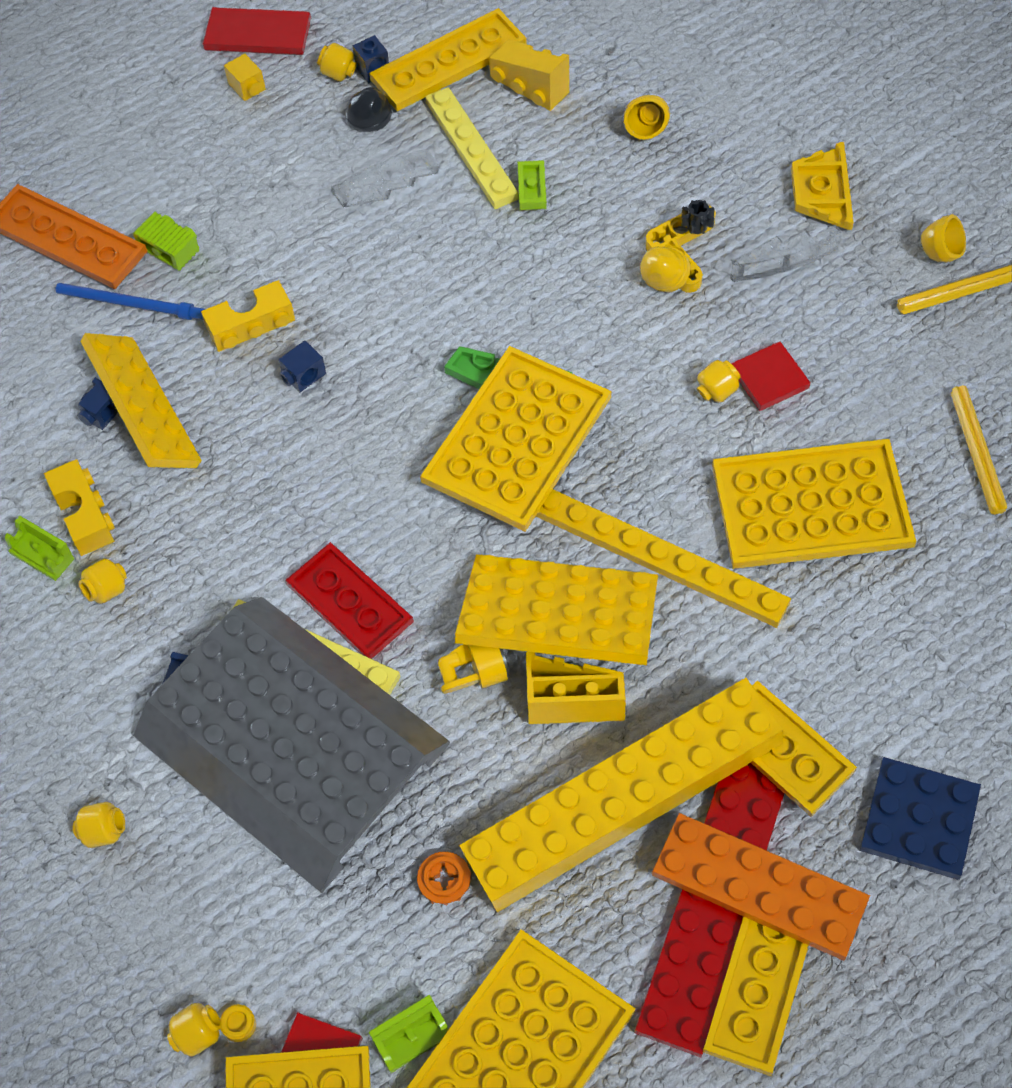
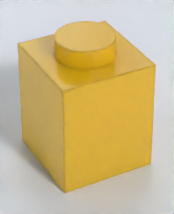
(244, 77)

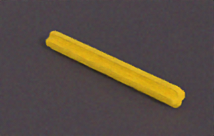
(955, 290)
(978, 450)

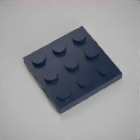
(920, 818)

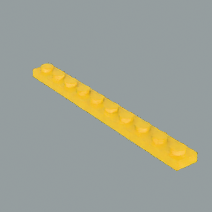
(665, 558)

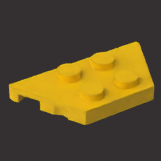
(823, 187)

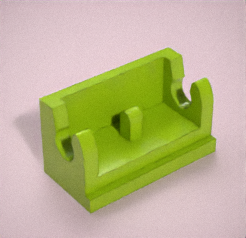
(39, 549)
(409, 1033)

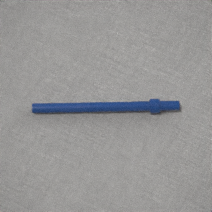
(183, 310)

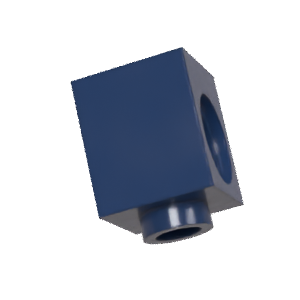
(369, 56)
(301, 366)

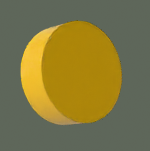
(238, 1023)

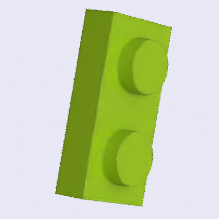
(532, 185)

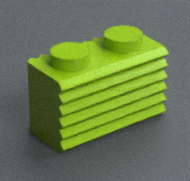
(167, 240)

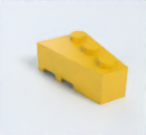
(531, 73)
(572, 692)

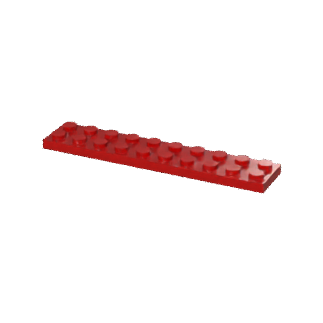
(703, 933)

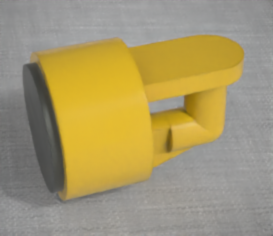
(487, 662)

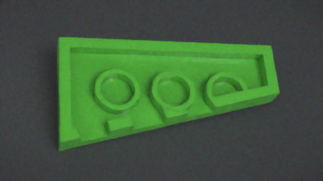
(471, 366)

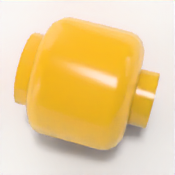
(336, 62)
(718, 381)
(102, 581)
(99, 824)
(194, 1029)

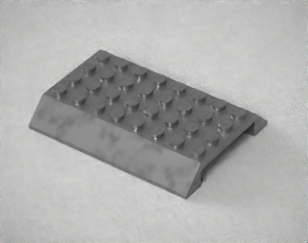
(286, 737)

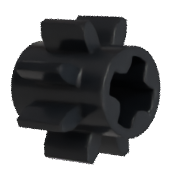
(698, 217)

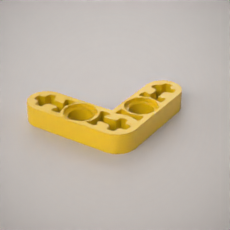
(676, 240)

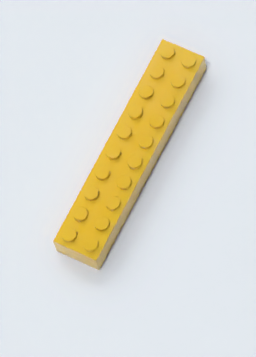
(622, 794)

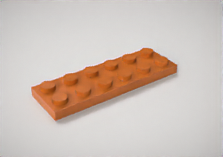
(69, 237)
(761, 886)

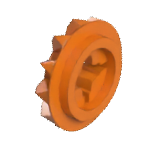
(431, 870)

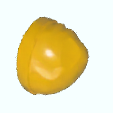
(646, 116)
(944, 239)
(665, 268)

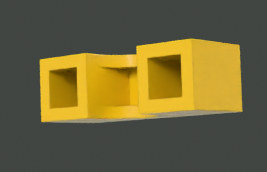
(232, 328)
(72, 488)

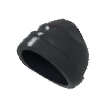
(368, 110)

